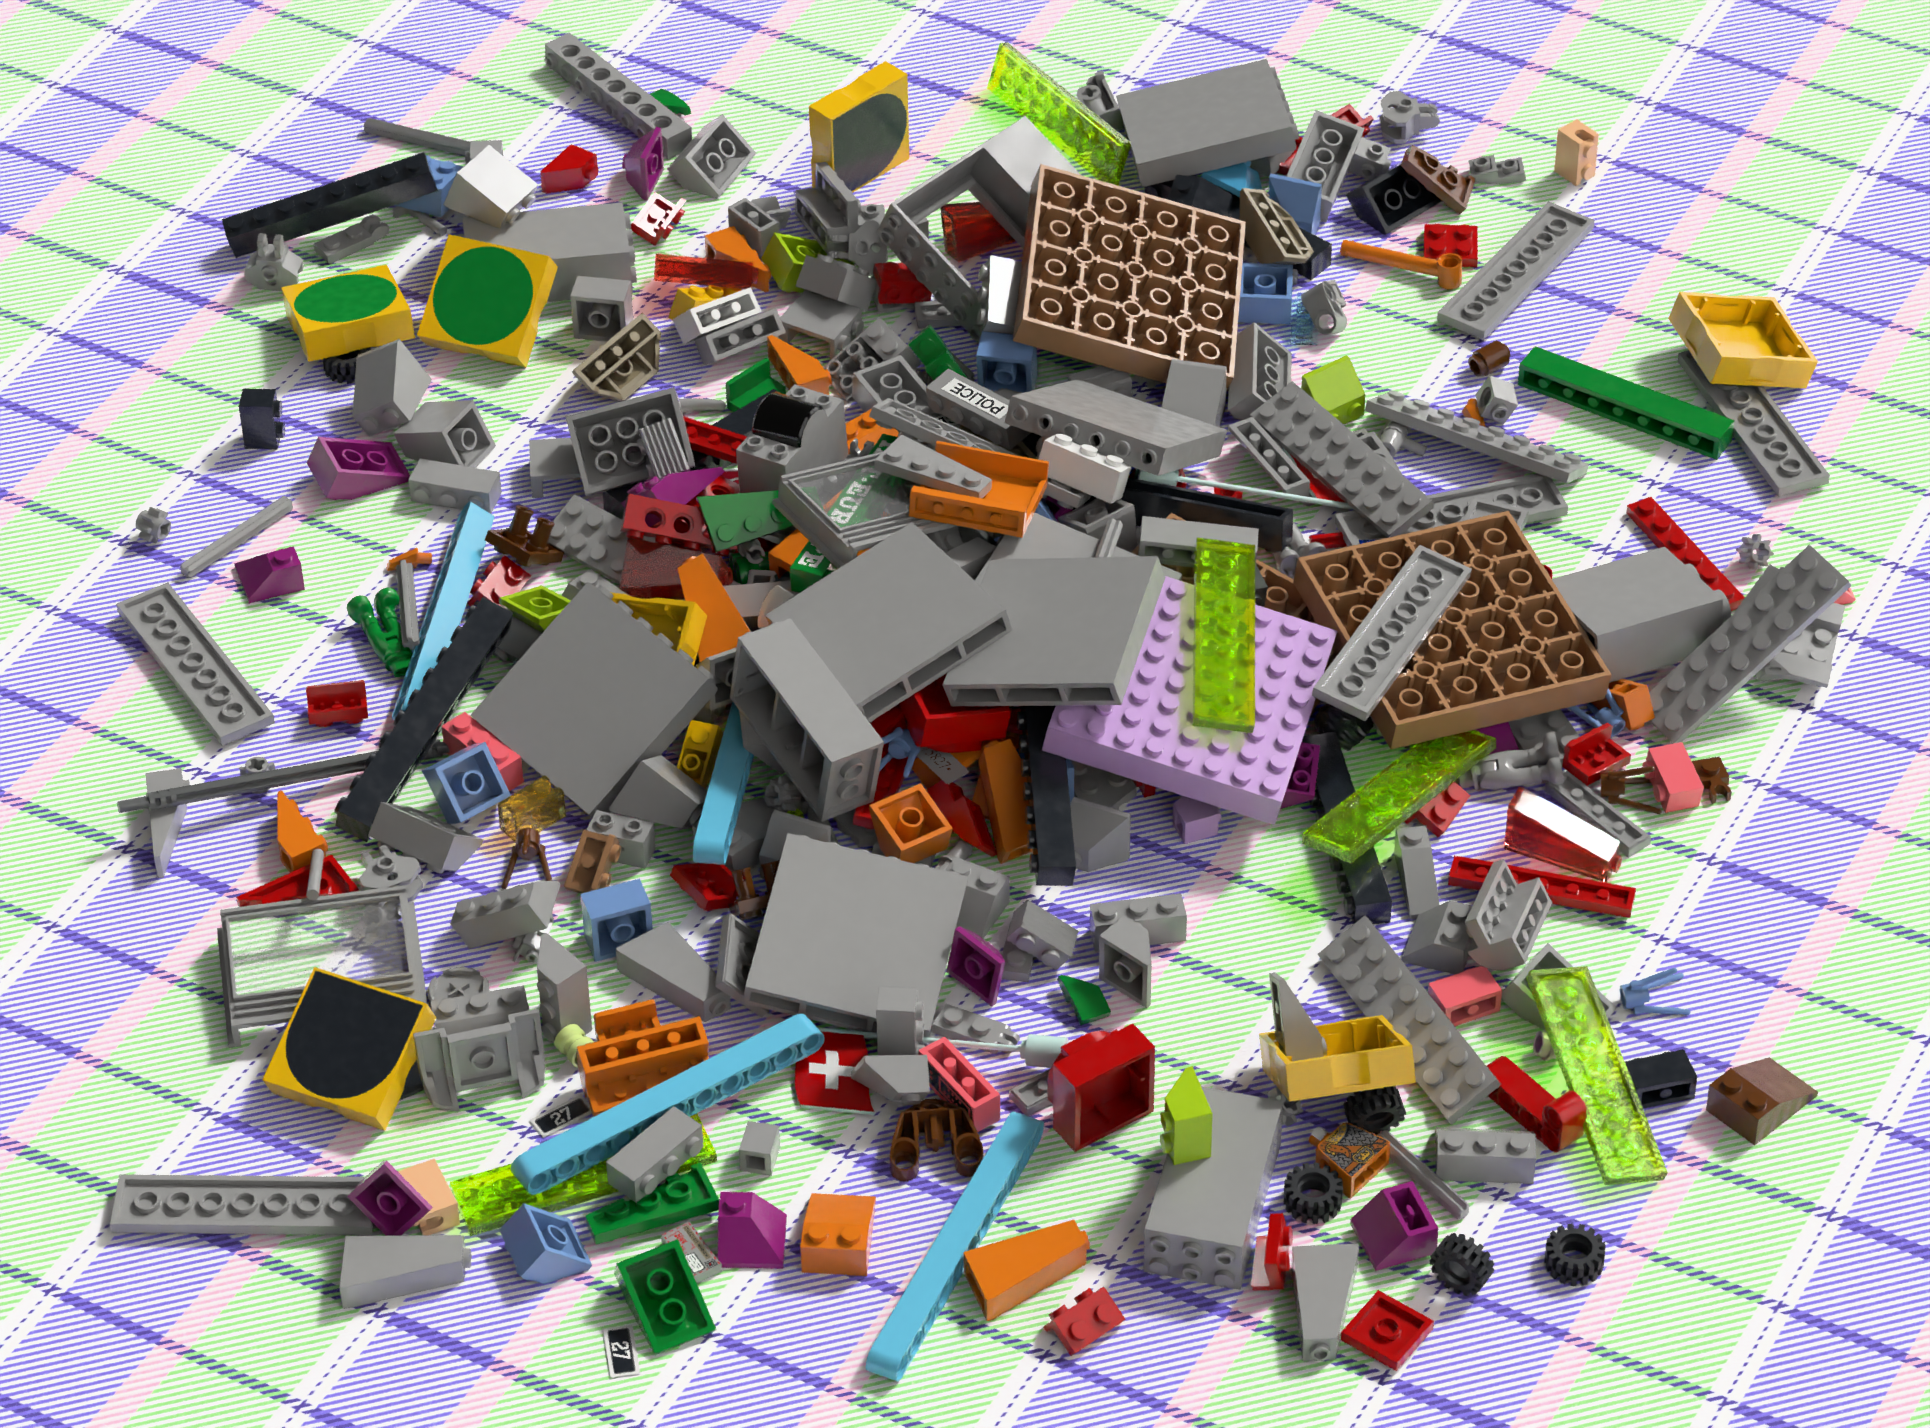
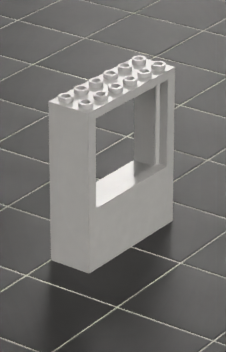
(1000, 179)

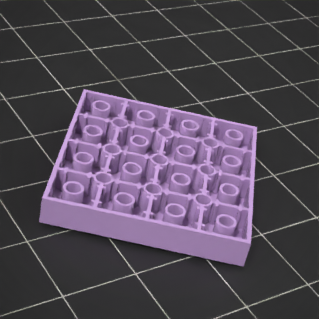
(1154, 731)

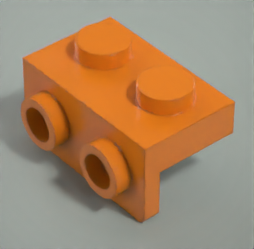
(625, 1020)

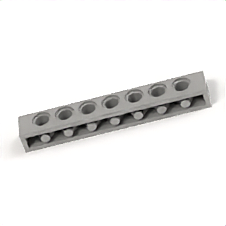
(616, 93)

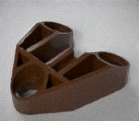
(934, 1118)

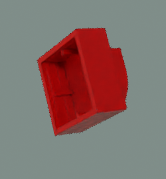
(951, 728)
(1101, 1084)

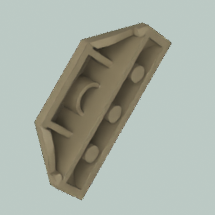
(1272, 230)
(623, 361)

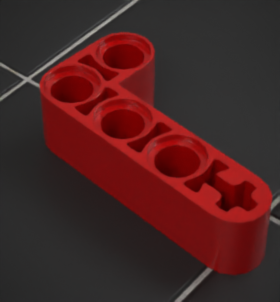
(1551, 1119)

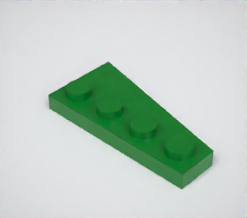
(741, 517)
(669, 1203)

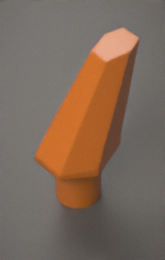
(1472, 411)
(411, 556)

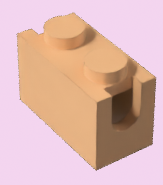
(1576, 152)
(432, 1186)

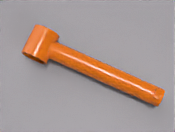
(1447, 267)

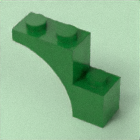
(934, 353)

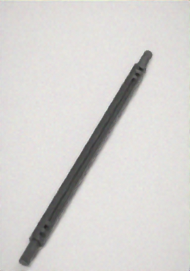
(258, 781)

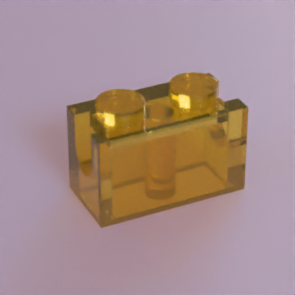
(532, 807)

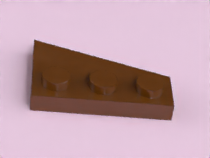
(1438, 179)

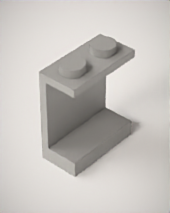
(822, 319)
(551, 461)

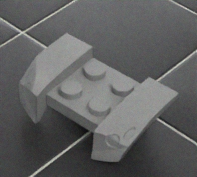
(1809, 654)
(481, 1058)

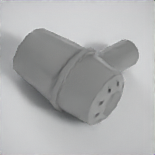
(1395, 437)

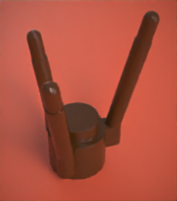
(1614, 785)
(527, 848)

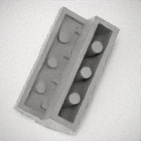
(828, 209)
(1506, 919)

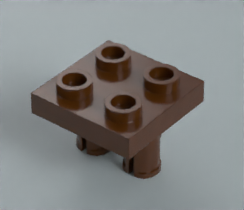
(523, 545)
(748, 902)

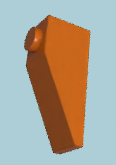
(797, 367)
(1633, 700)

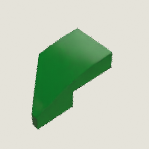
(672, 102)
(1085, 999)

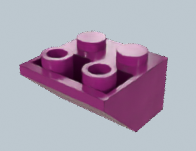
(1303, 776)
(1396, 1227)

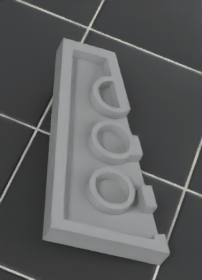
(927, 467)

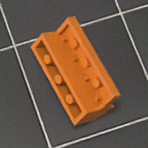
(638, 1061)

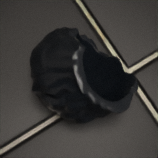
(1348, 728)

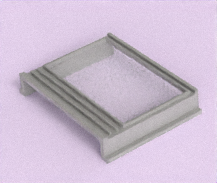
(849, 506)
(276, 945)

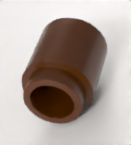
(1489, 358)

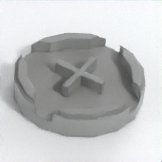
(457, 982)

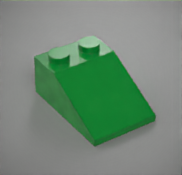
(664, 1297)

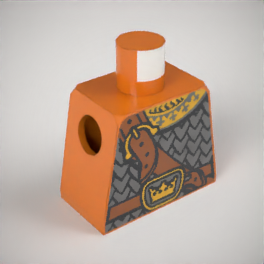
(1351, 1153)

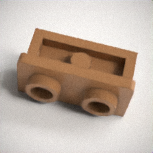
(592, 862)

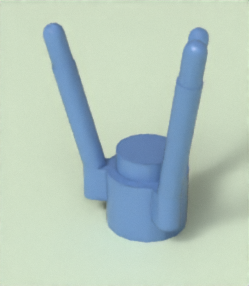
(1603, 716)
(900, 746)
(1636, 993)

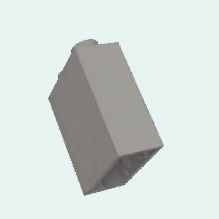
(1643, 610)

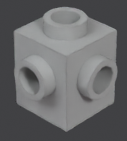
(1370, 159)

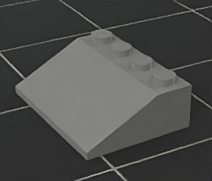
(608, 438)

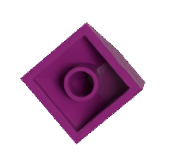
(645, 163)
(271, 575)
(976, 964)
(389, 1200)
(750, 1232)

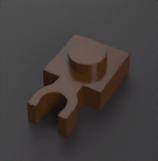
(1713, 777)

